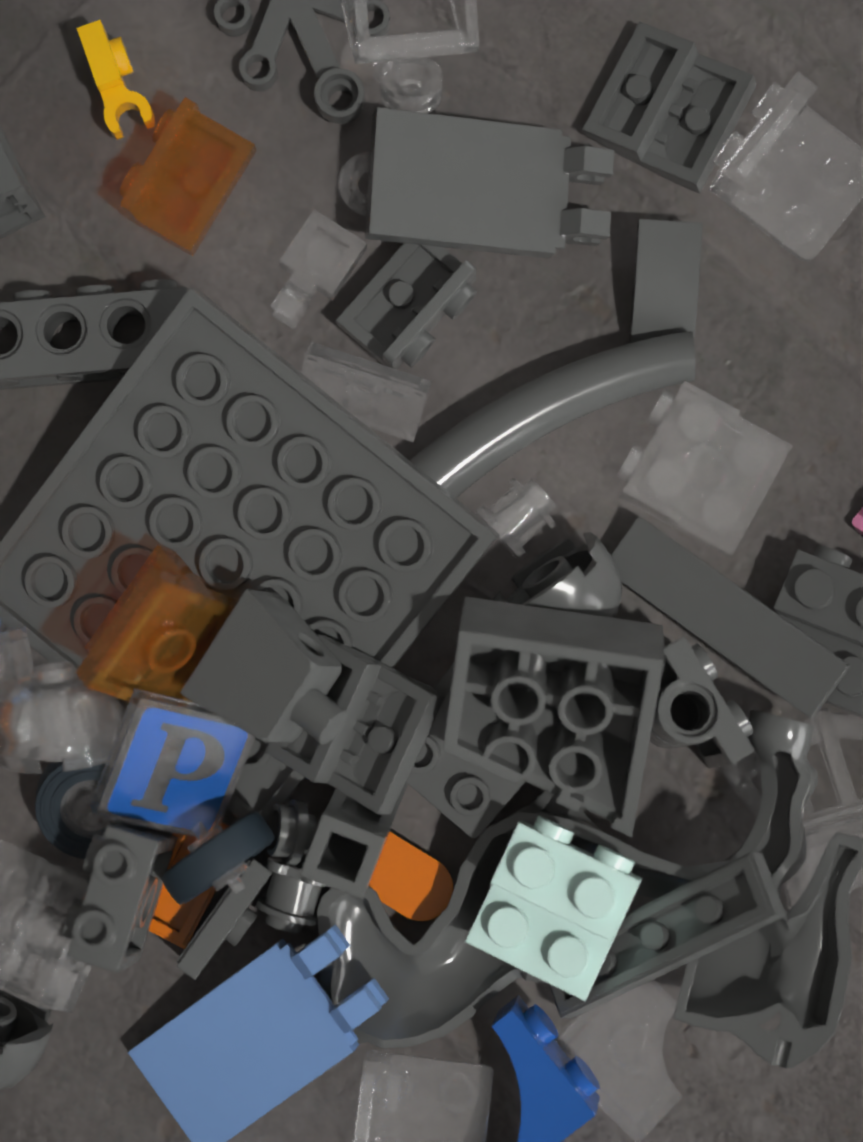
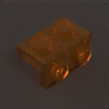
(185, 177)

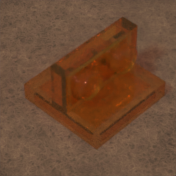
(155, 631)

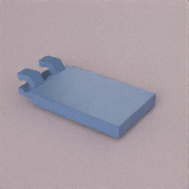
(254, 1039)

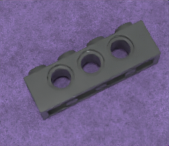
(96, 354)

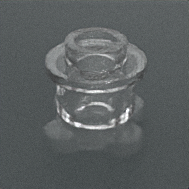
(519, 515)

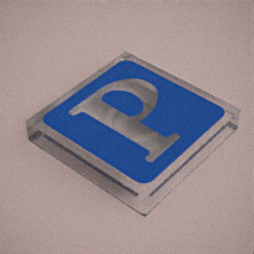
(170, 766)

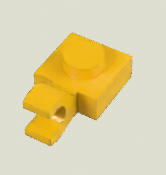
(108, 65)

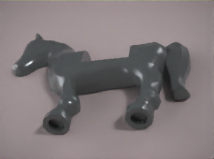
(785, 967)

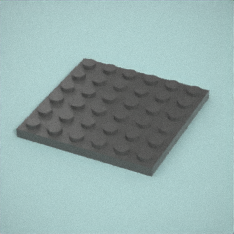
(256, 490)

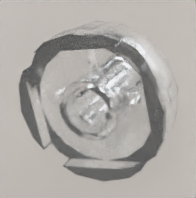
(56, 722)

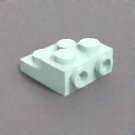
(555, 906)

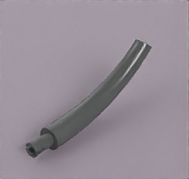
(550, 402)

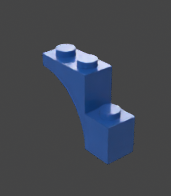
(554, 1091)

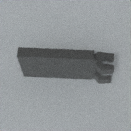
(480, 185)

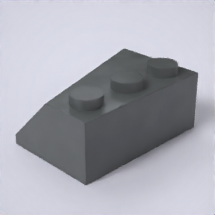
(557, 702)

